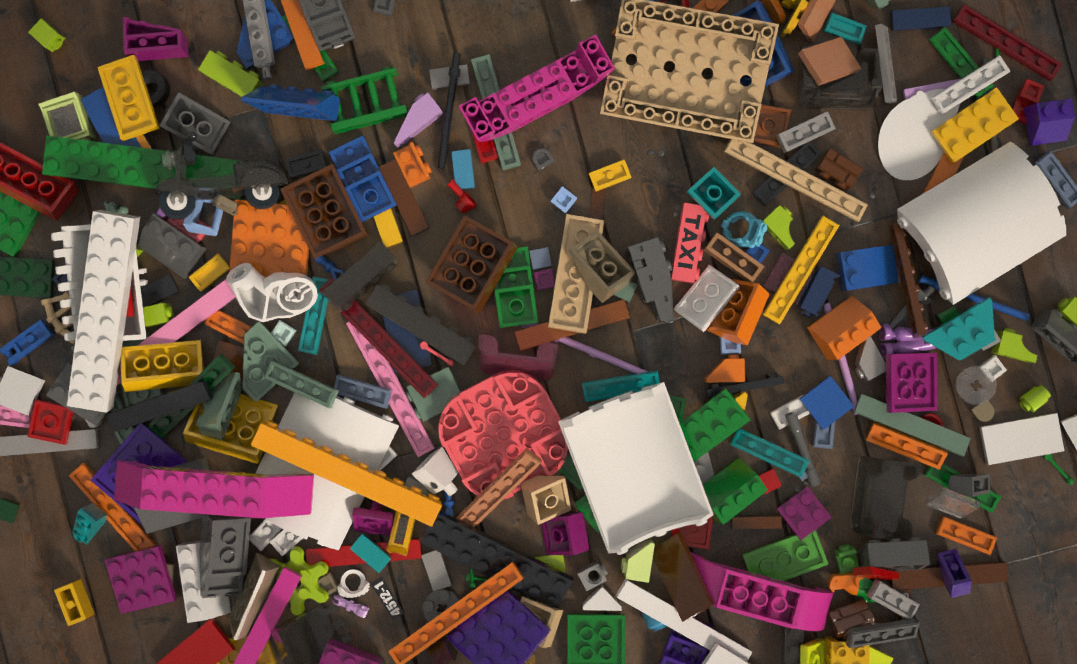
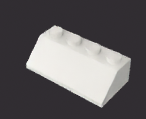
(197, 607)

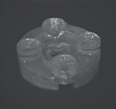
(969, 376)

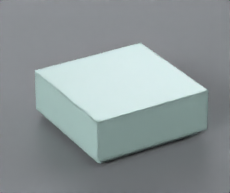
(283, 332)

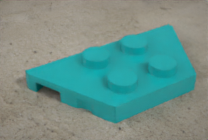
(965, 332)

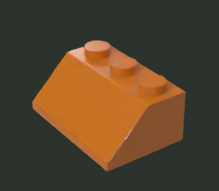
(741, 313)
(843, 328)

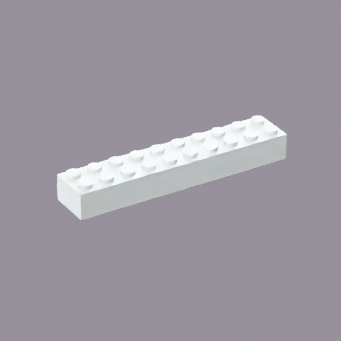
(103, 310)

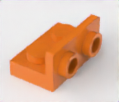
(412, 165)

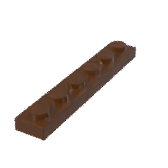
(906, 274)

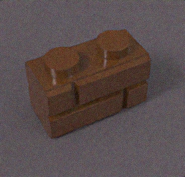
(839, 169)
(850, 616)

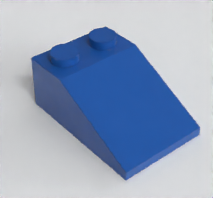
(867, 267)

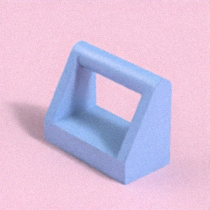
(191, 222)

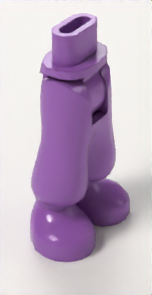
(905, 341)

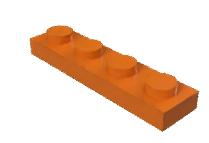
(906, 445)

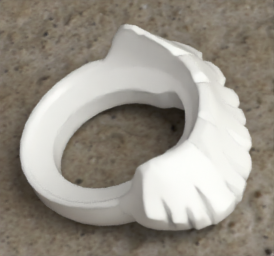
(344, 591)

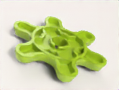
(309, 581)

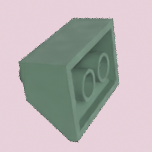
(221, 407)

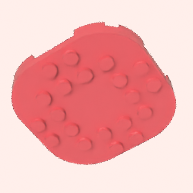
(495, 423)

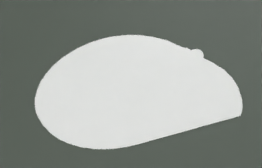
(905, 136)

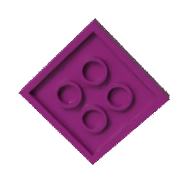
(911, 382)
(140, 579)

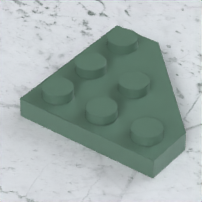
(259, 350)

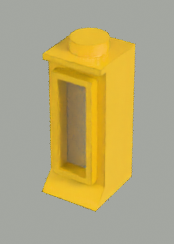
(401, 534)

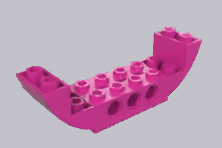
(538, 92)
(764, 596)

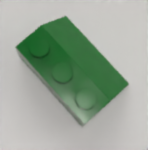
(732, 490)

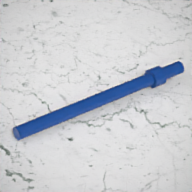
(977, 299)

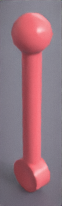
(423, 345)

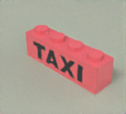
(688, 243)

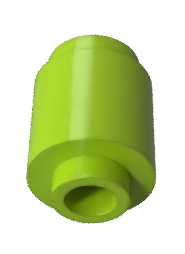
(1034, 398)

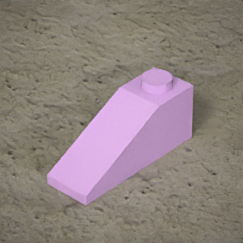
(419, 117)

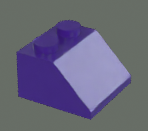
(1049, 121)

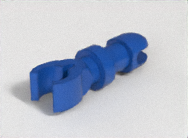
(329, 266)
(448, 504)

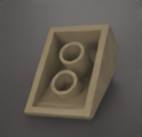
(601, 266)

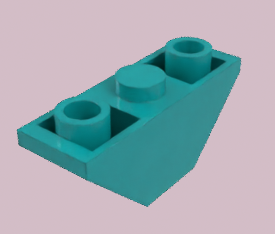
(88, 522)

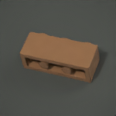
(733, 258)

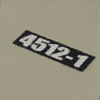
(387, 598)

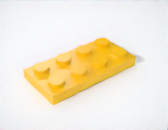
(128, 97)
(974, 125)

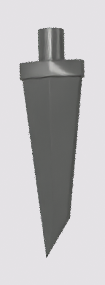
(902, 315)

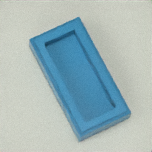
(463, 169)

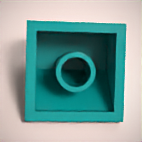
(714, 193)

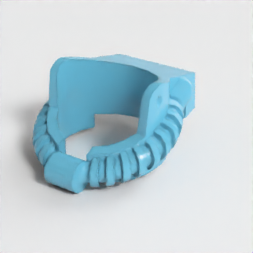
(754, 235)

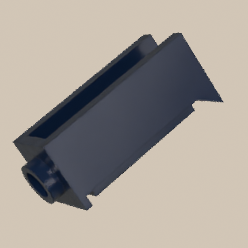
(817, 292)

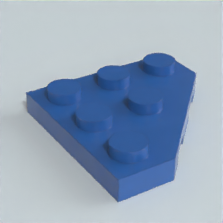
(279, 32)

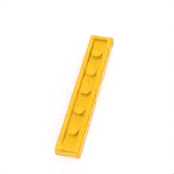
(800, 269)

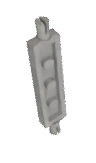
(259, 35)

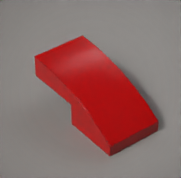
(1027, 96)

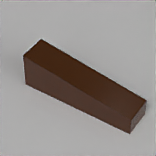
(770, 521)

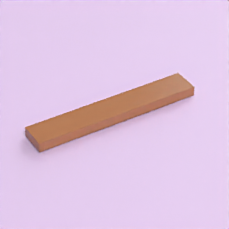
(500, 488)

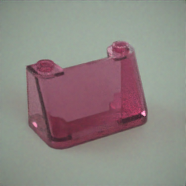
(492, 361)

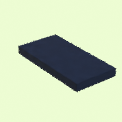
(407, 340)

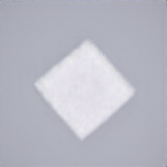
(952, 503)

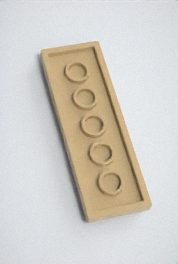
(571, 294)

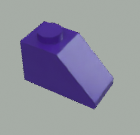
(954, 573)

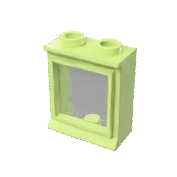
(67, 117)

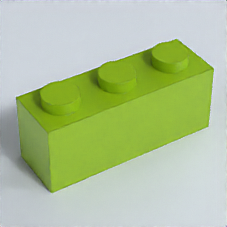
(229, 74)

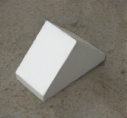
(601, 599)

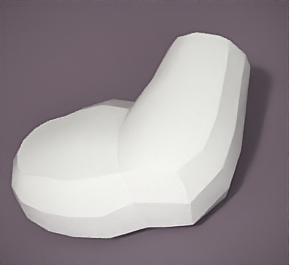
(271, 296)

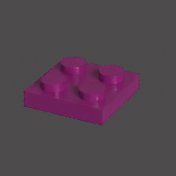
(804, 513)

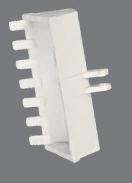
(75, 250)

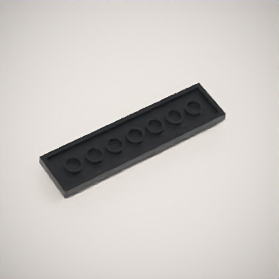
(492, 555)

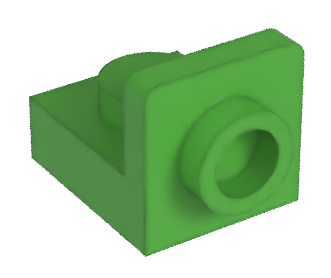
(846, 558)

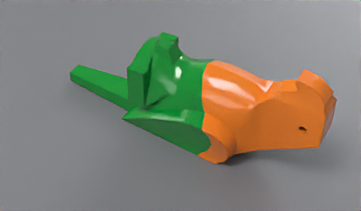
(852, 584)

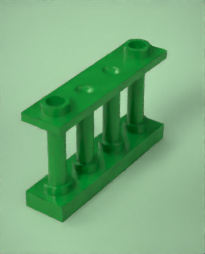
(378, 114)

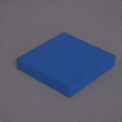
(826, 402)

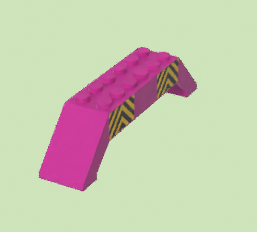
(213, 491)

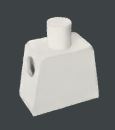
(437, 473)

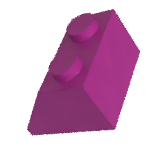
(565, 534)

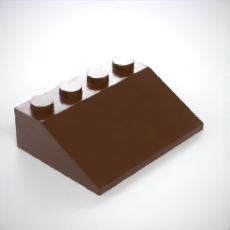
(324, 211)
(472, 264)

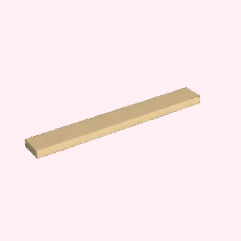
(796, 178)

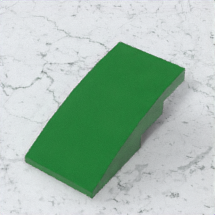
(516, 292)

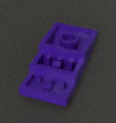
(682, 650)

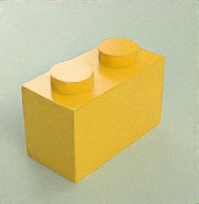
(74, 602)

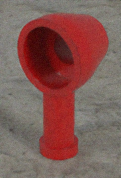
(465, 202)

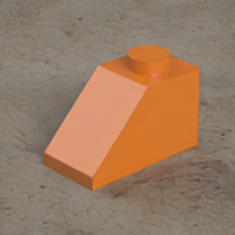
(727, 370)

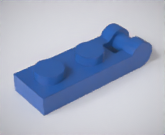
(26, 342)

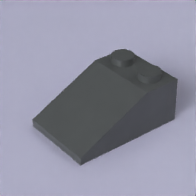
(187, 116)

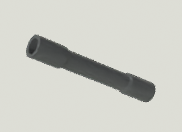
(795, 428)

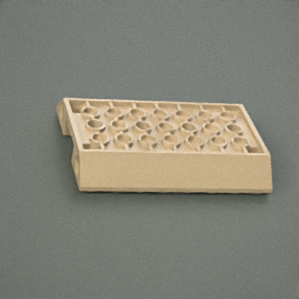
(693, 42)

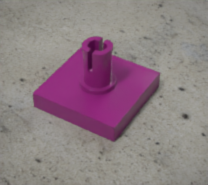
(373, 520)

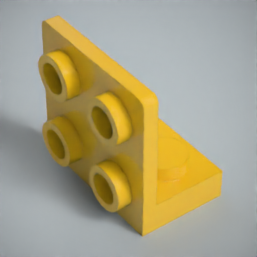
(799, 7)
(838, 652)

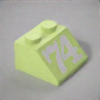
(639, 561)

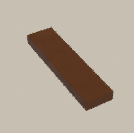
(404, 197)

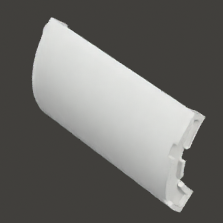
(984, 221)
(346, 431)
(635, 467)

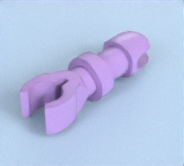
(358, 609)

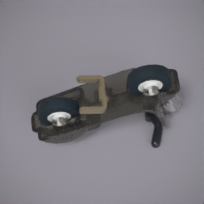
(256, 181)

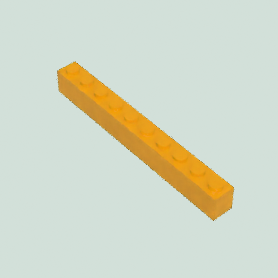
(346, 472)

